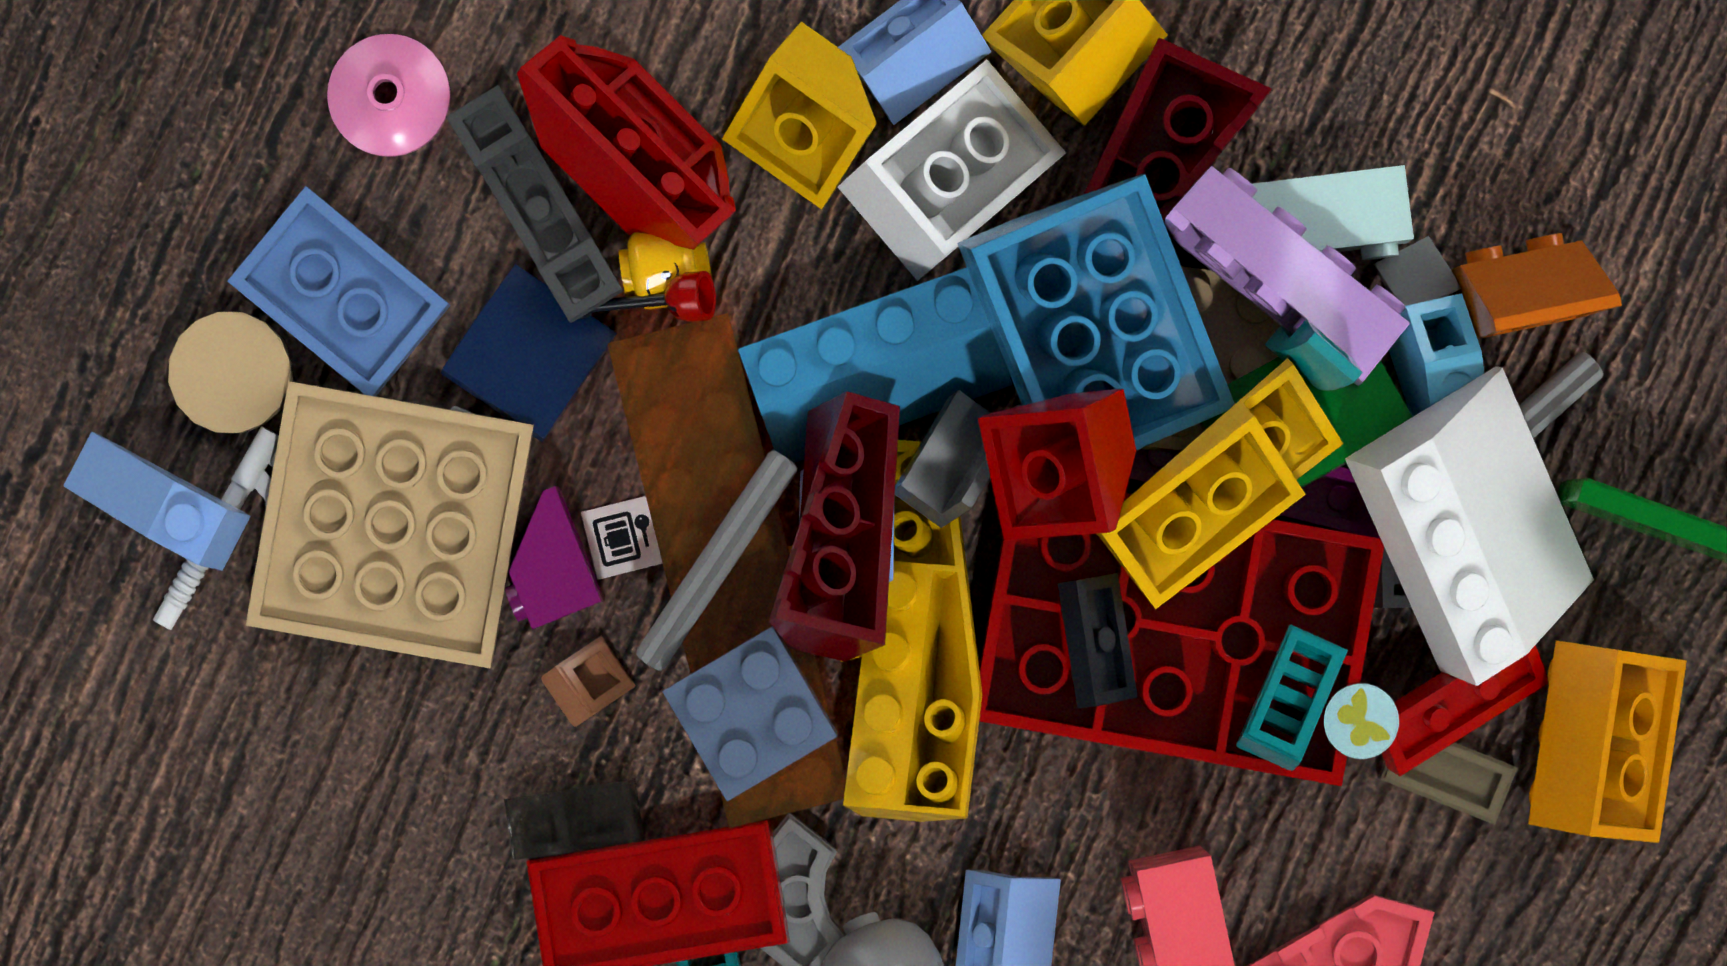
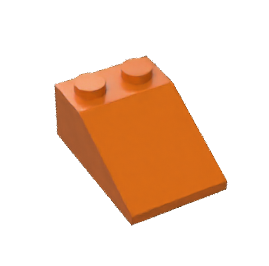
(1533, 287)

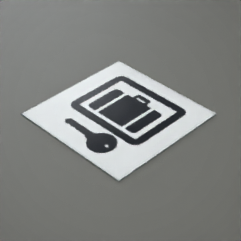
(621, 537)

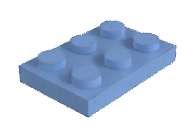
(339, 293)

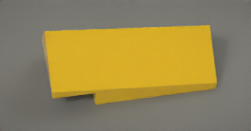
(1222, 486)

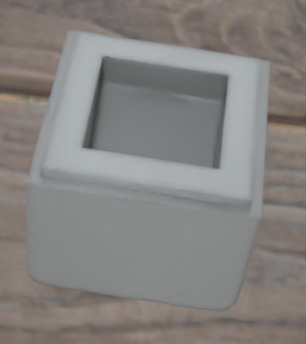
(1417, 274)

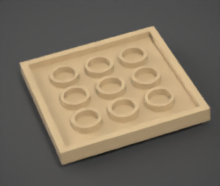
(389, 524)

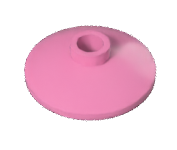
(406, 121)

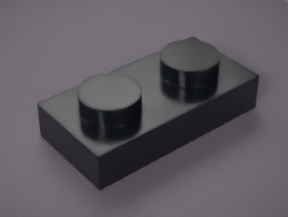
(1097, 640)

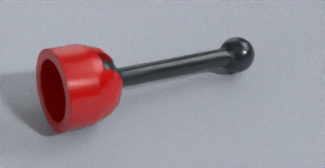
(688, 297)

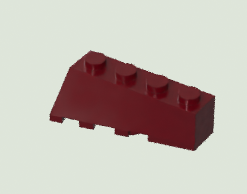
(1176, 123)
(841, 555)

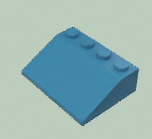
(1099, 304)

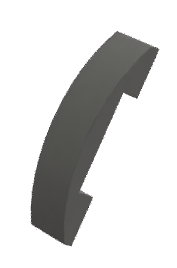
(535, 204)

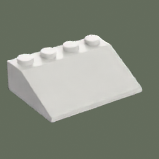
(1473, 527)

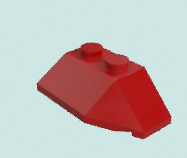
(627, 142)

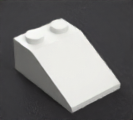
(951, 169)

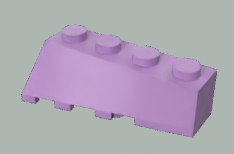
(1280, 270)

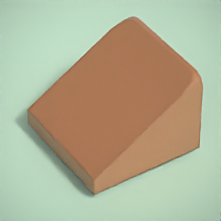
(587, 681)

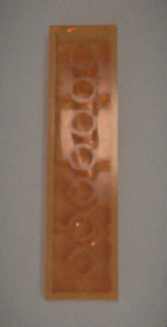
(695, 457)

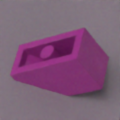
(551, 566)

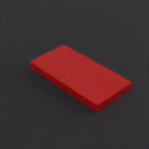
(660, 899)

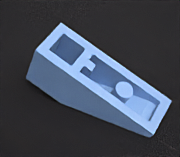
(156, 503)

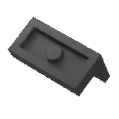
(948, 464)

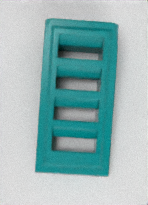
(1269, 746)

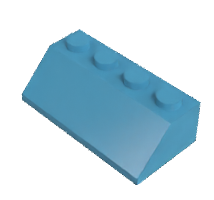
(894, 349)

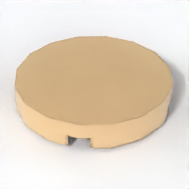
(230, 372)

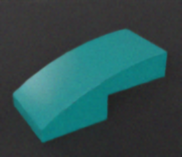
(1315, 357)

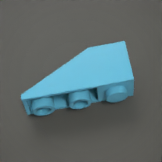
(1436, 351)

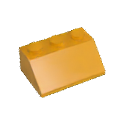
(1606, 742)

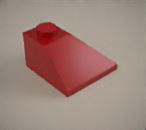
(1060, 464)

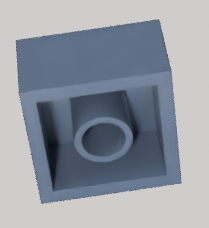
(750, 713)

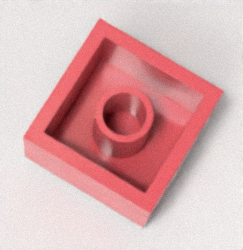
(1177, 909)

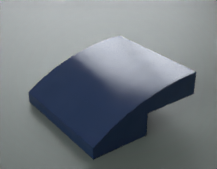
(527, 354)

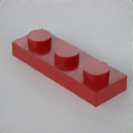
(1452, 708)

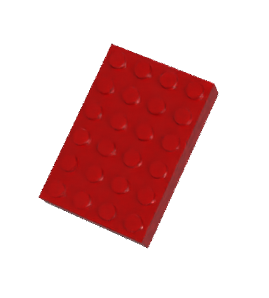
(1191, 657)

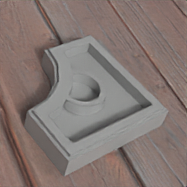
(802, 868)

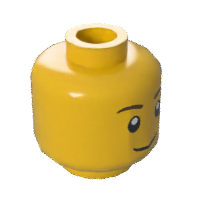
(654, 262)

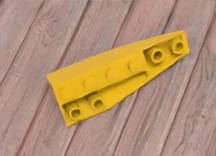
(924, 685)

